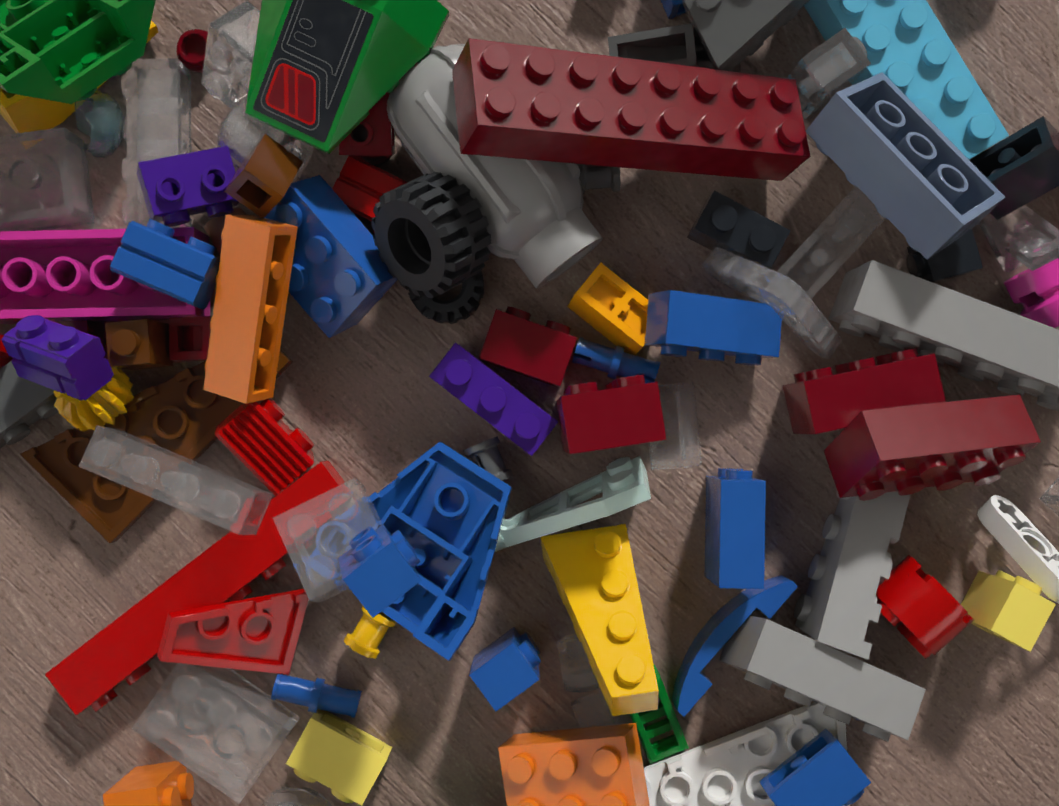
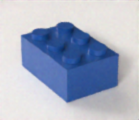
(334, 258)

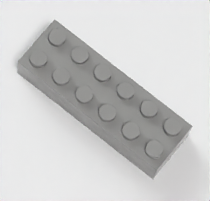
(954, 326)

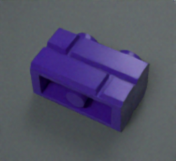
(58, 357)

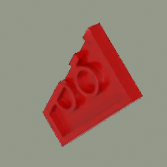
(237, 634)

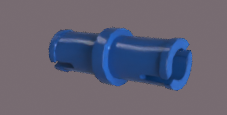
(614, 361)
(316, 695)

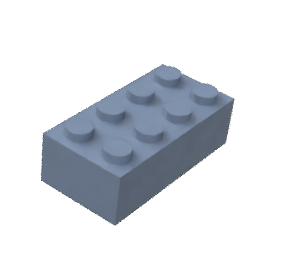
(903, 164)

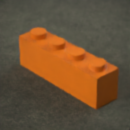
(249, 307)

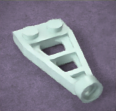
(622, 486)

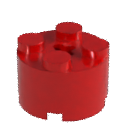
(923, 606)

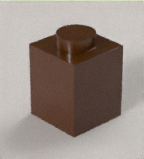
(264, 176)
(138, 344)

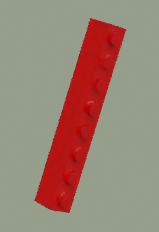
(212, 578)

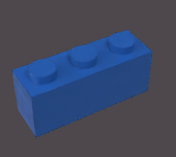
(712, 327)

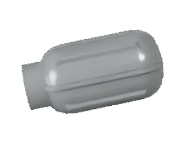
(528, 203)

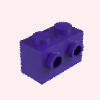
(187, 185)

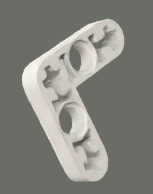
(1023, 543)

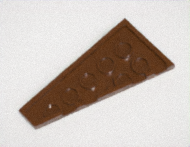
(170, 415)

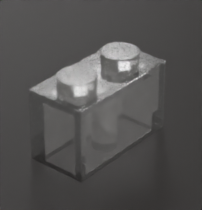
(828, 70)

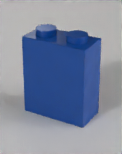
(735, 529)

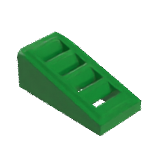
(666, 746)

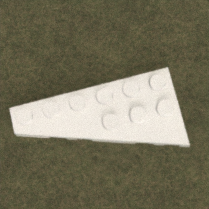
(731, 767)

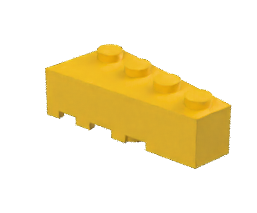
(604, 602)

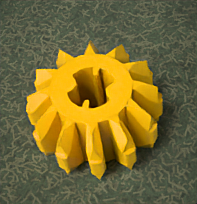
(98, 408)

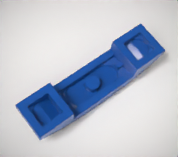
(690, 680)

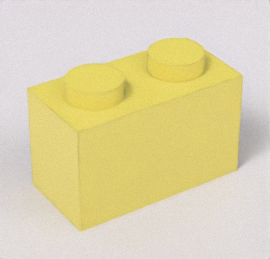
(1008, 607)
(339, 757)

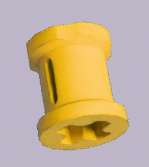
(369, 634)

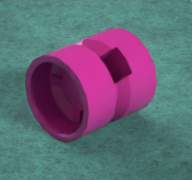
(1037, 293)

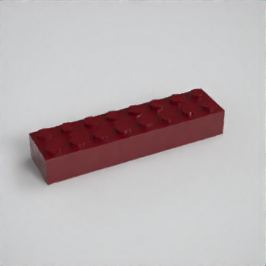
(625, 112)

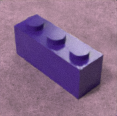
(493, 399)

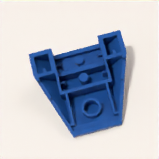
(453, 523)

